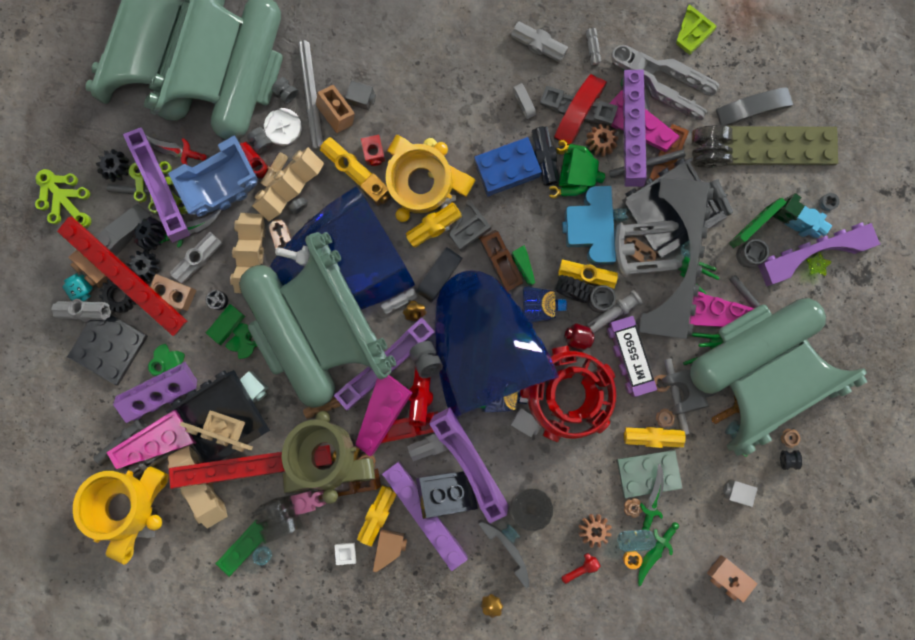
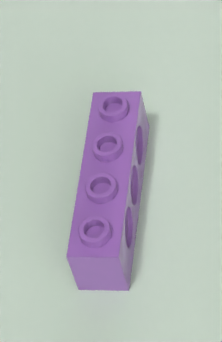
(130, 410)

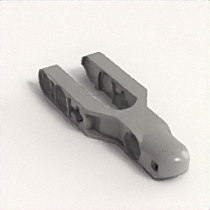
(633, 60)

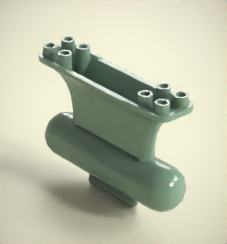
(139, 51)
(221, 62)
(311, 324)
(771, 369)

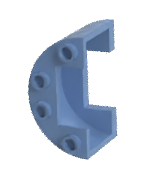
(215, 181)

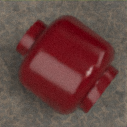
(579, 337)

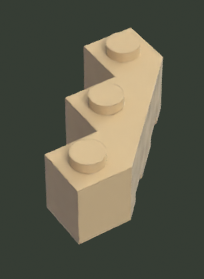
(287, 183)
(249, 246)
(202, 499)

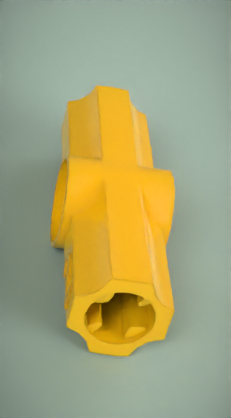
(337, 155)
(433, 225)
(599, 276)
(654, 437)
(376, 515)

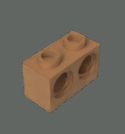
(173, 289)

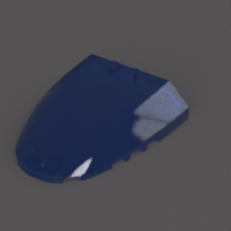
(367, 254)
(485, 343)

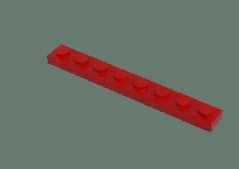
(122, 276)
(237, 468)

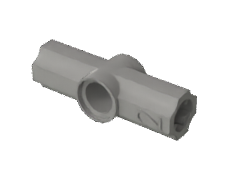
(539, 41)
(187, 267)
(81, 310)
(426, 447)

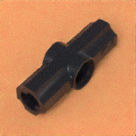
(545, 155)

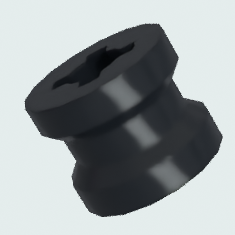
(213, 298)
(791, 460)

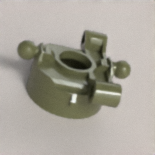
(299, 461)

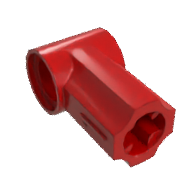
(254, 160)

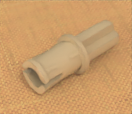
(275, 167)

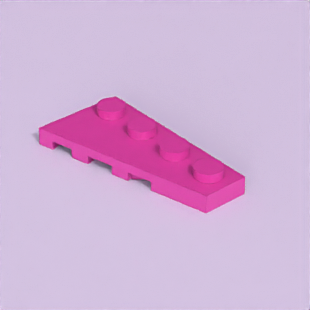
(656, 132)
(715, 311)
(383, 409)
(156, 439)

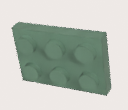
(640, 473)

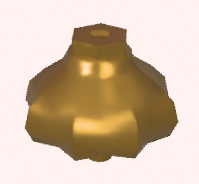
(414, 311)
(492, 606)

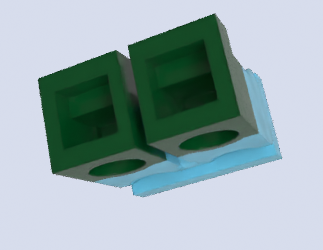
(802, 218)

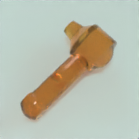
(727, 413)

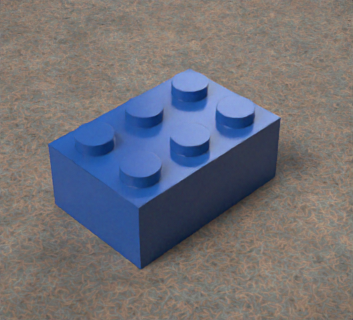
(507, 166)

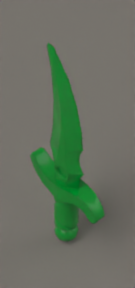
(656, 553)

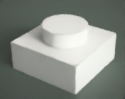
(345, 553)

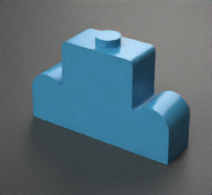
(592, 226)

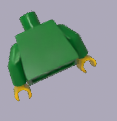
(578, 171)

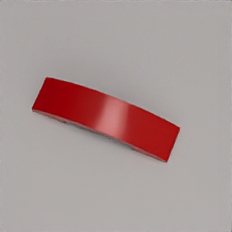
(579, 108)

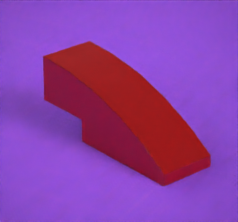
(402, 429)

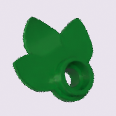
(241, 342)
(166, 359)

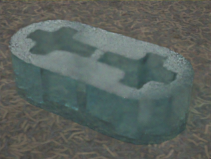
(636, 540)

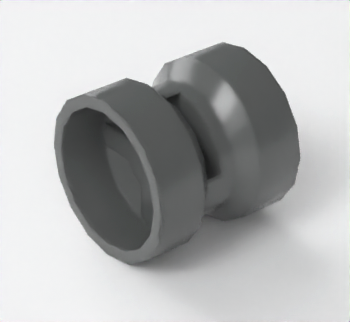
(284, 90)
(259, 140)

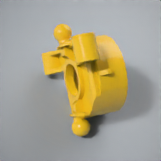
(411, 157)
(93, 515)

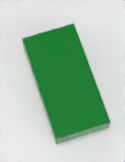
(225, 324)

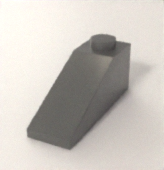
(121, 230)

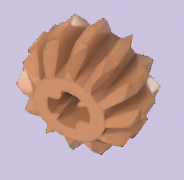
(594, 140)
(592, 538)

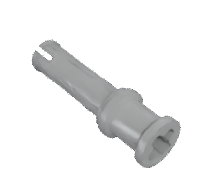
(622, 307)

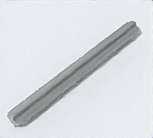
(310, 94)

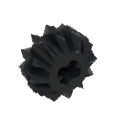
(108, 160)
(149, 234)
(144, 259)

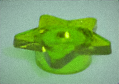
(818, 269)

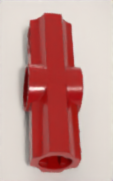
(420, 400)

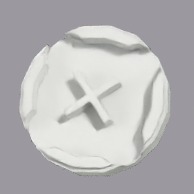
(283, 127)

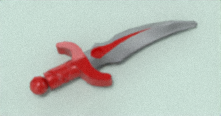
(174, 149)

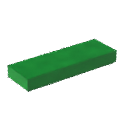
(241, 549)

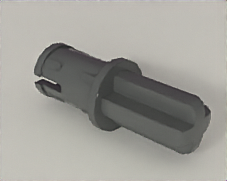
(720, 197)

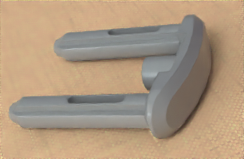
(623, 250)

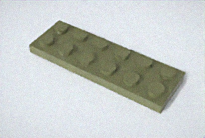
(784, 145)

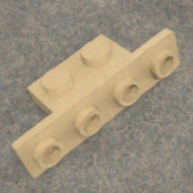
(222, 428)

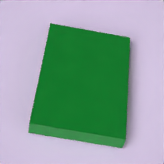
(757, 222)

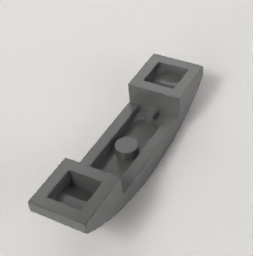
(558, 101)
(754, 105)
(492, 531)

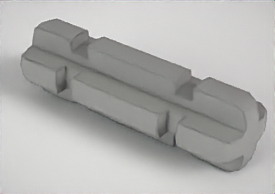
(593, 46)
(399, 301)

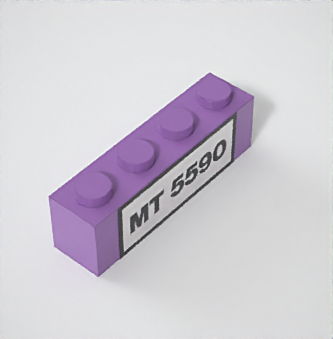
(631, 356)

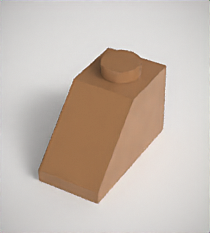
(388, 548)

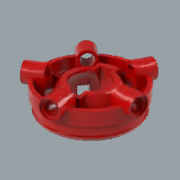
(590, 409)

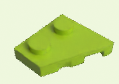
(694, 30)

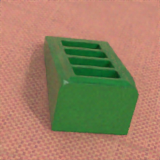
(522, 261)

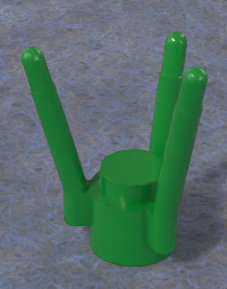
(685, 263)
(714, 342)

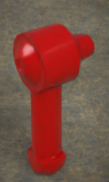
(590, 565)

